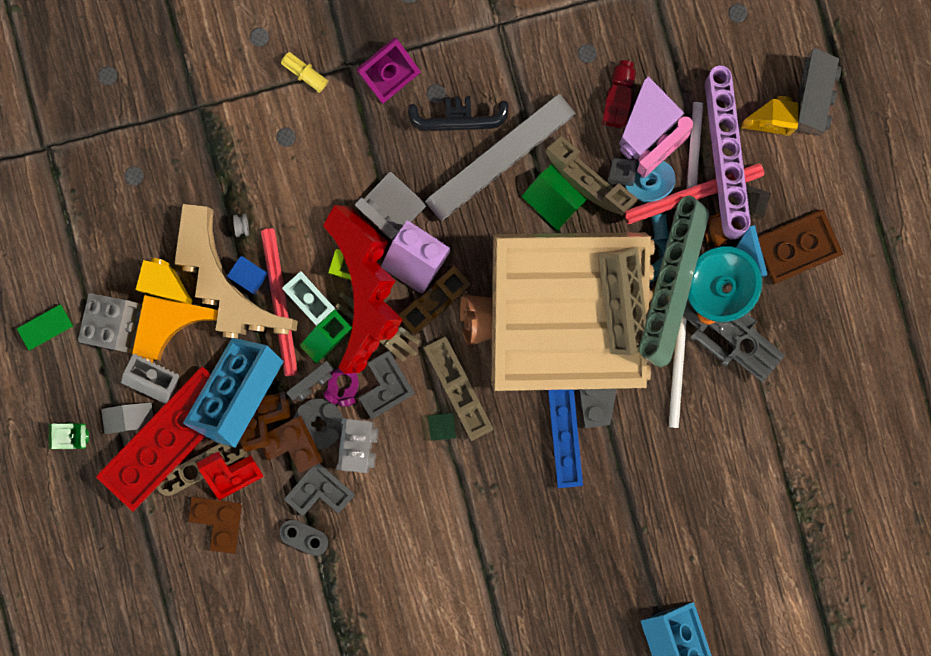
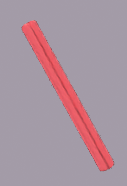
(698, 192)
(279, 299)

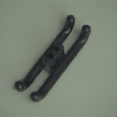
(458, 117)

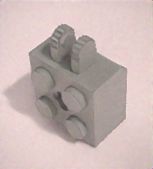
(357, 446)

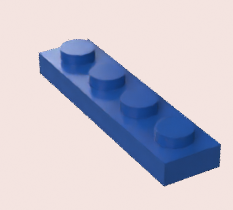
(565, 438)

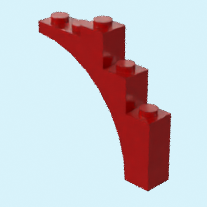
(370, 283)

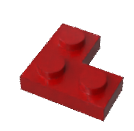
(228, 479)

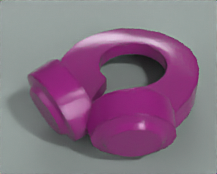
(348, 398)

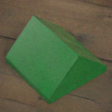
(553, 197)

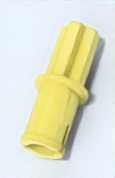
(304, 72)

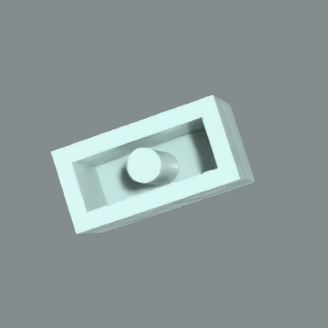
(308, 298)

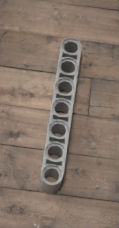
(500, 157)

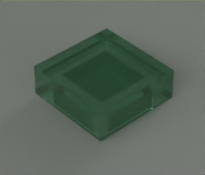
(442, 427)

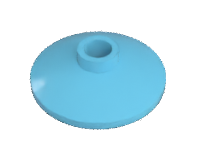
(663, 180)

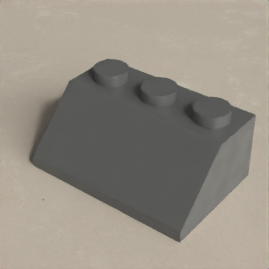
(817, 92)

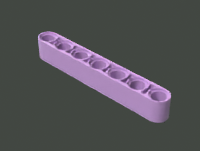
(723, 163)

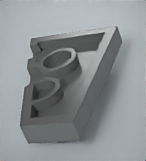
(597, 406)

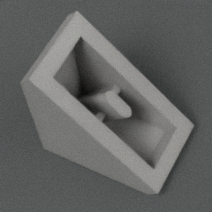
(126, 417)

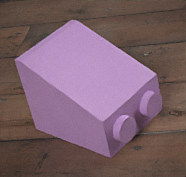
(649, 120)
(415, 257)

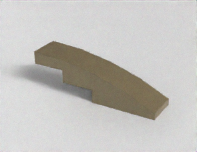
(458, 388)

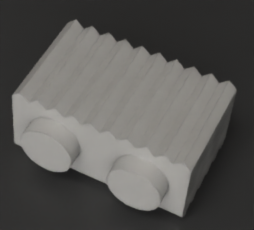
(150, 378)

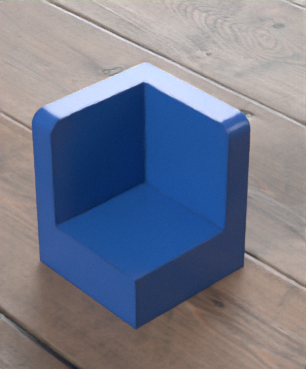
(247, 275)

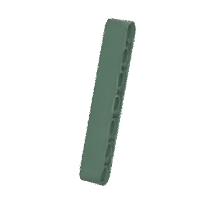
(674, 281)

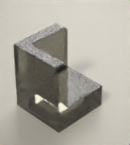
(757, 201)

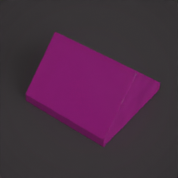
(388, 70)

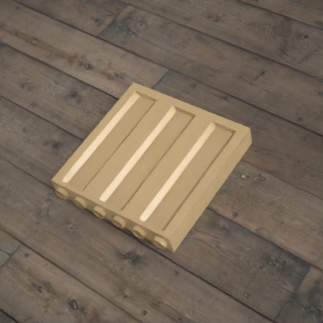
(553, 313)

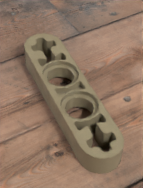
(177, 486)

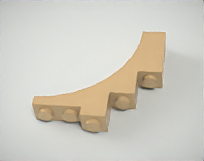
(198, 251)

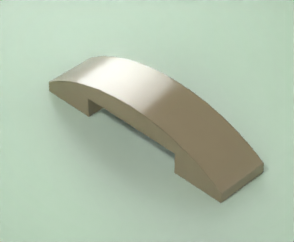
(586, 181)

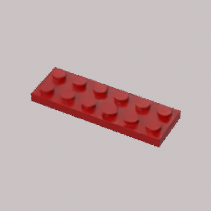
(155, 448)

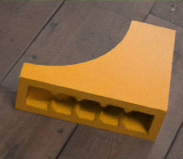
(161, 321)

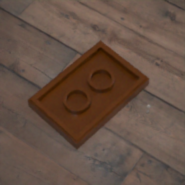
(799, 246)

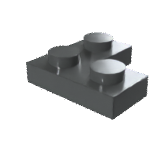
(392, 388)
(319, 484)

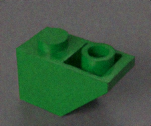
(326, 336)

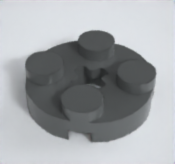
(329, 413)

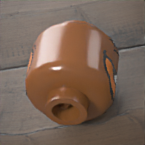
(715, 233)

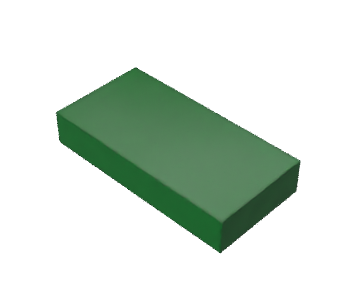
(45, 327)

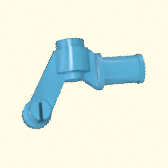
(660, 238)

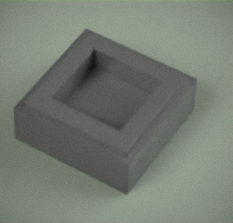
(623, 172)

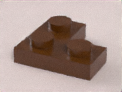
(271, 409)
(297, 440)
(224, 517)

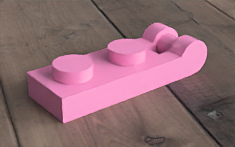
(665, 146)

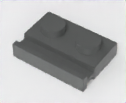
(303, 388)

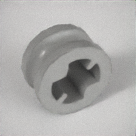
(241, 225)

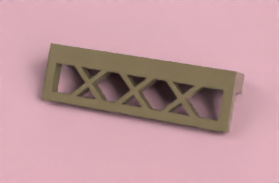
(620, 303)

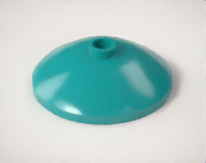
(717, 270)

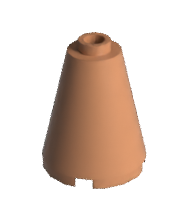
(477, 318)

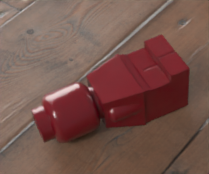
(619, 96)

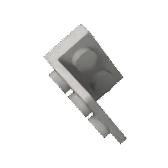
(390, 205)
(110, 323)

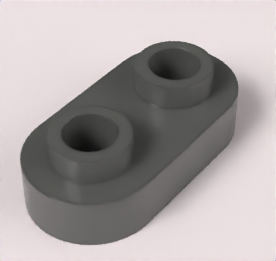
(304, 536)

